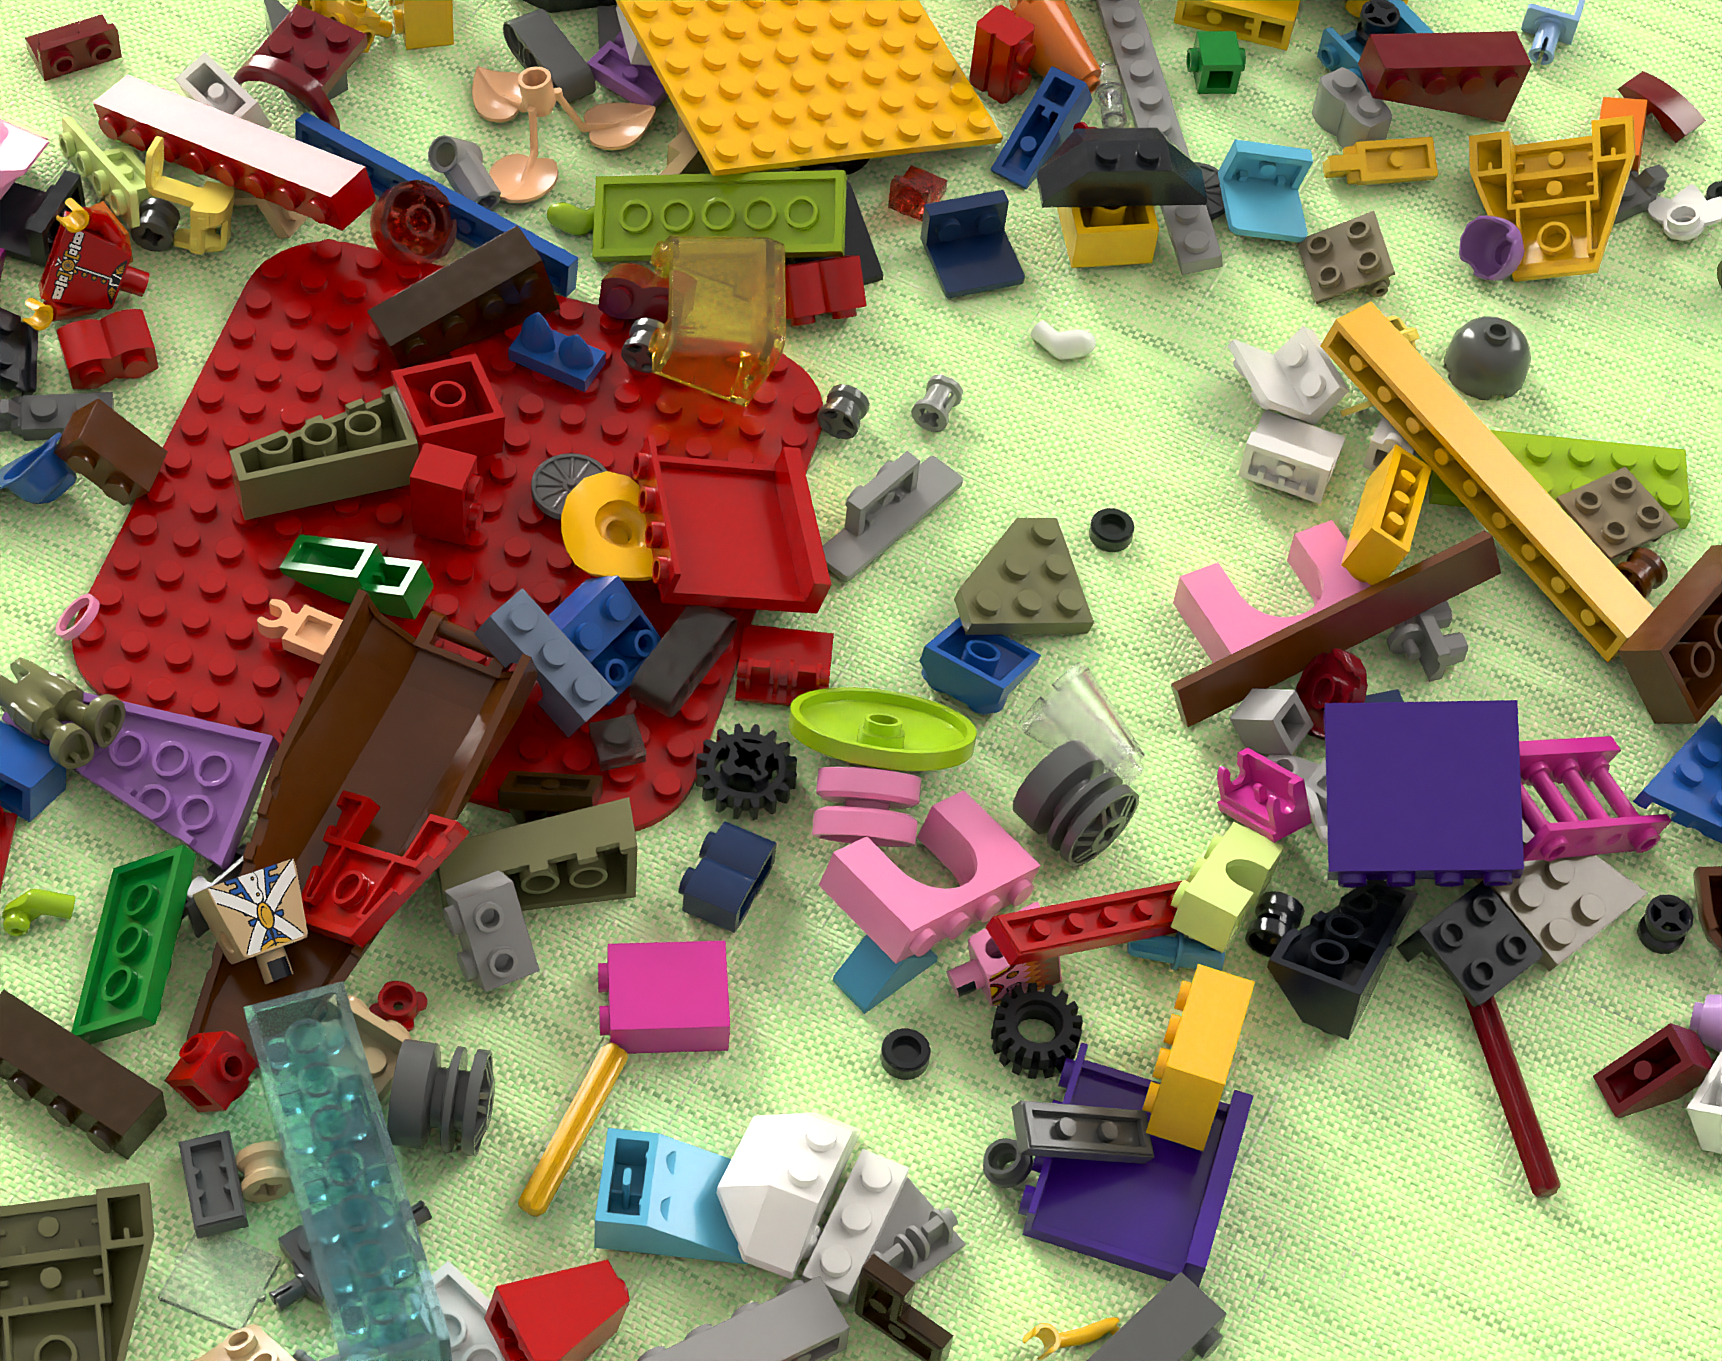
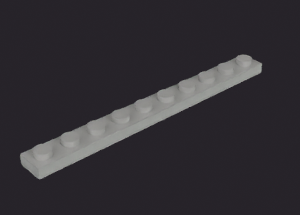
(1153, 108)

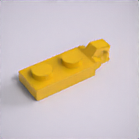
(1384, 161)

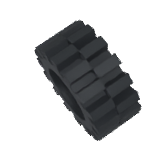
(1043, 1007)

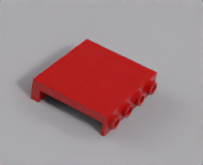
(732, 531)

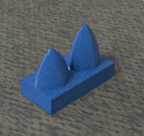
(556, 354)

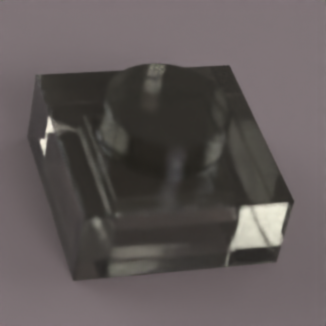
(617, 742)

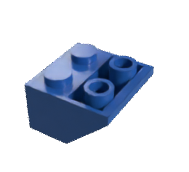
(607, 629)

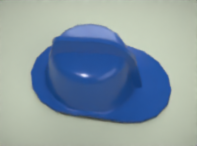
(38, 475)

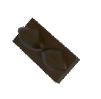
(535, 793)

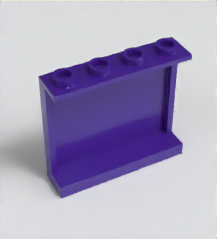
(1423, 792)
(1135, 1214)

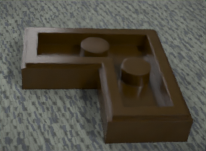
(885, 1303)

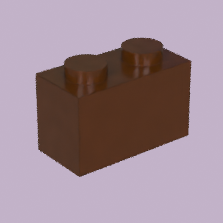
(110, 452)

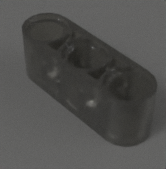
(682, 658)

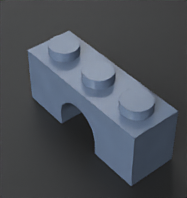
(567, 679)

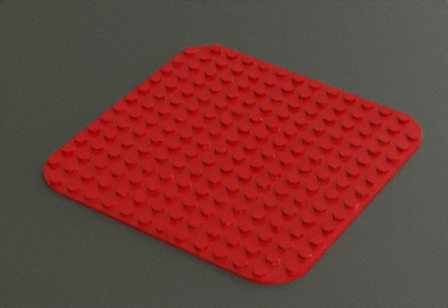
(299, 345)

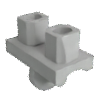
(1423, 639)

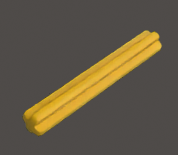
(572, 1130)

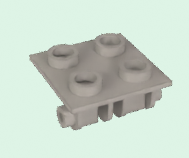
(917, 1234)

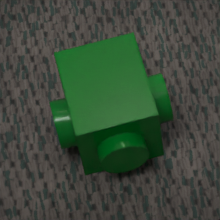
(1216, 62)

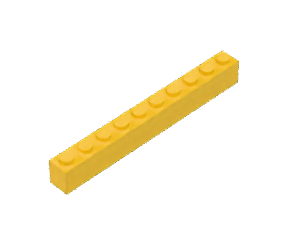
(1487, 479)

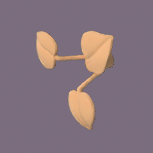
(501, 97)

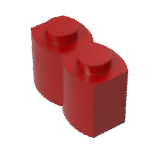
(822, 288)
(107, 349)

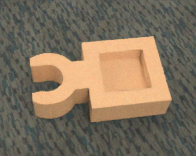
(303, 633)

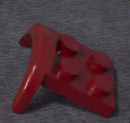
(306, 59)

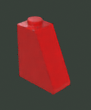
(558, 1313)

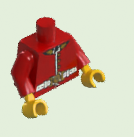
(84, 268)

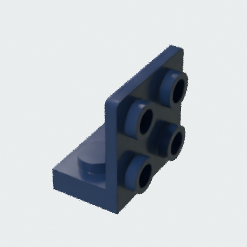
(970, 244)

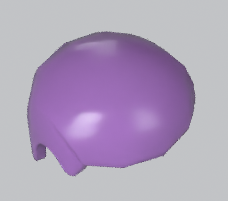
(1491, 247)

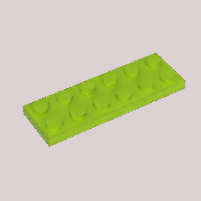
(792, 207)
(1569, 463)

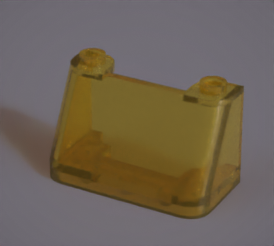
(722, 313)

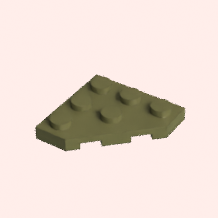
(1025, 585)

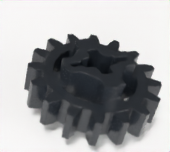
(746, 771)

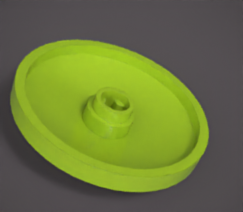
(882, 729)

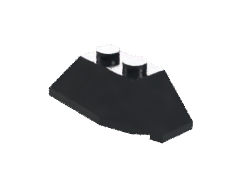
(1120, 170)

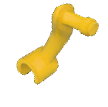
(1054, 1340)

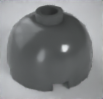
(1488, 358)

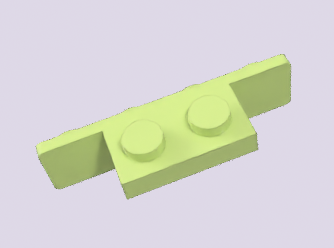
(113, 173)

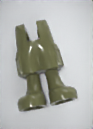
(45, 699)

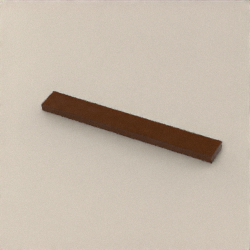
(1336, 627)

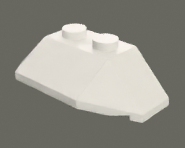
(783, 1184)

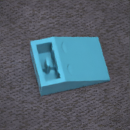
(662, 1199)

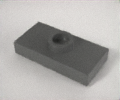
(213, 1184)

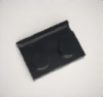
(17, 354)

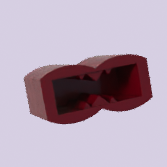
(634, 293)

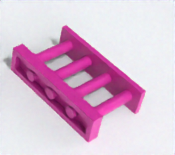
(1571, 763)

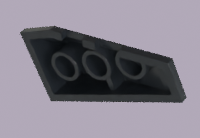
(1340, 955)

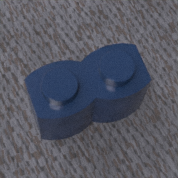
(727, 876)

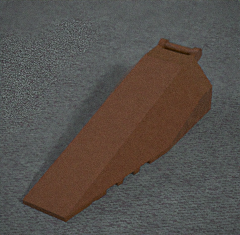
(379, 722)

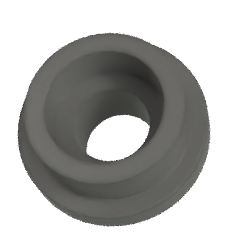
(997, 1156)

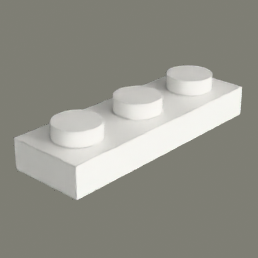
(856, 1224)

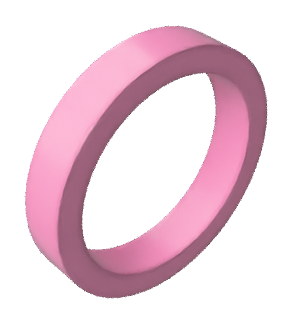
(83, 623)

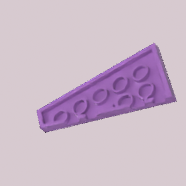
(183, 775)

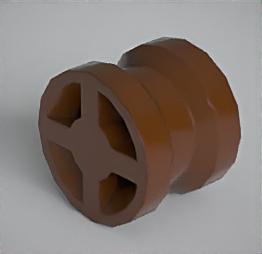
(1644, 570)

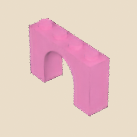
(1228, 623)
(912, 916)

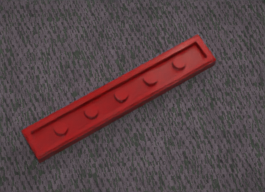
(1084, 924)

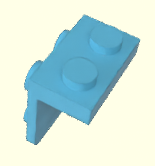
(1262, 190)

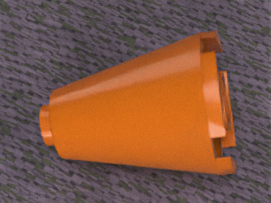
(1059, 41)

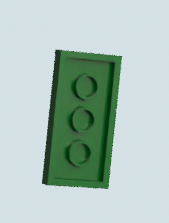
(134, 945)

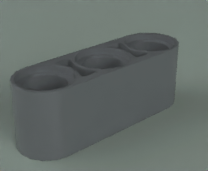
(540, 43)

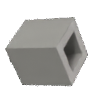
(1271, 721)

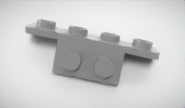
(887, 510)

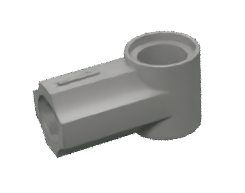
(464, 170)

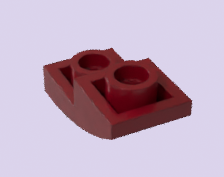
(1668, 106)

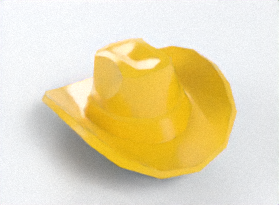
(606, 528)

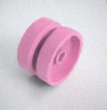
(867, 801)

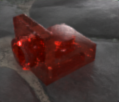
(914, 190)

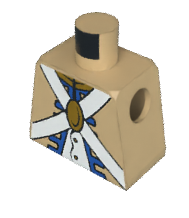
(257, 917)

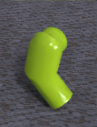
(571, 218)
(31, 905)

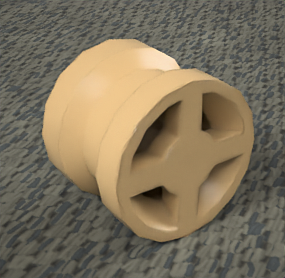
(263, 1172)

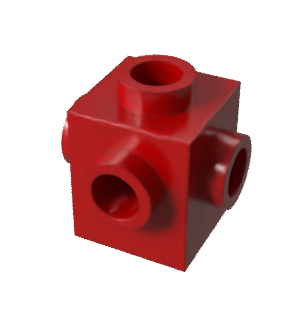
(212, 1071)

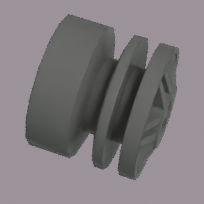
(1075, 803)
(440, 1097)

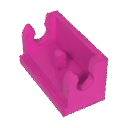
(1264, 796)

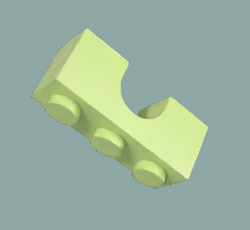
(1223, 885)

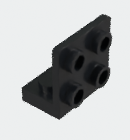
(30, 216)
(1475, 944)

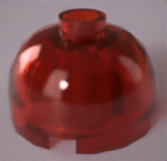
(412, 224)

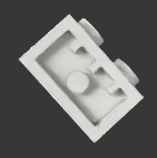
(1293, 380)
(1291, 456)

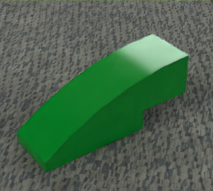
(344, 566)

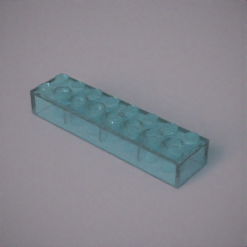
(345, 1179)

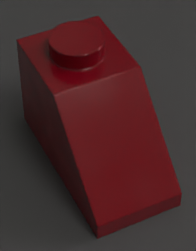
(1655, 1071)

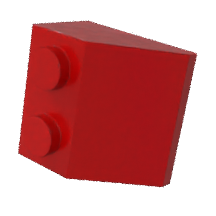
(452, 405)

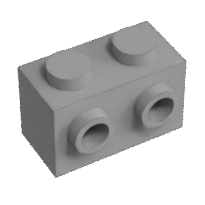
(490, 931)

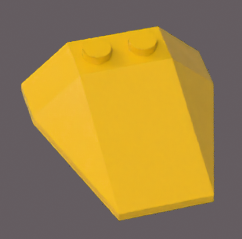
(1556, 193)

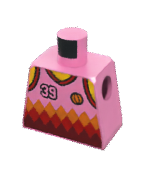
(993, 973)

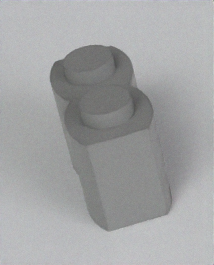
(1348, 110)

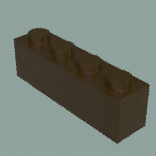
(75, 1080)

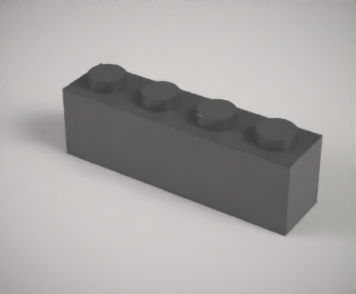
(1170, 1327)

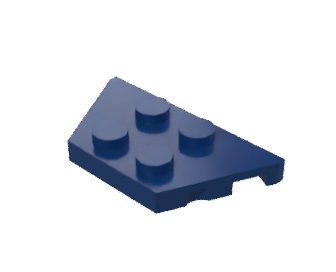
(1692, 783)

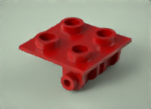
(782, 664)

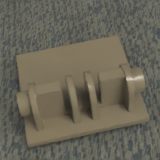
(1347, 259)
(1617, 513)

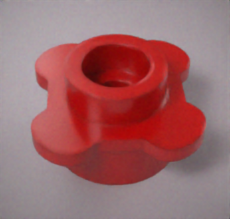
(402, 994)

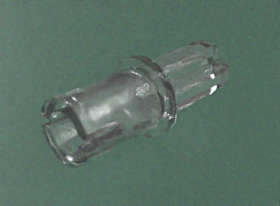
(1110, 96)

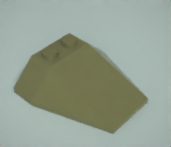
(73, 1274)

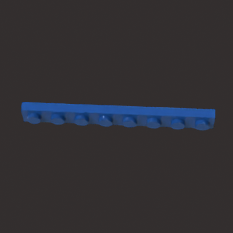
(474, 222)

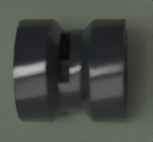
(1275, 916)

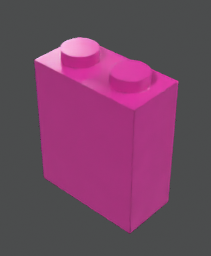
(666, 997)

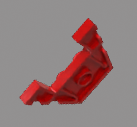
(365, 886)

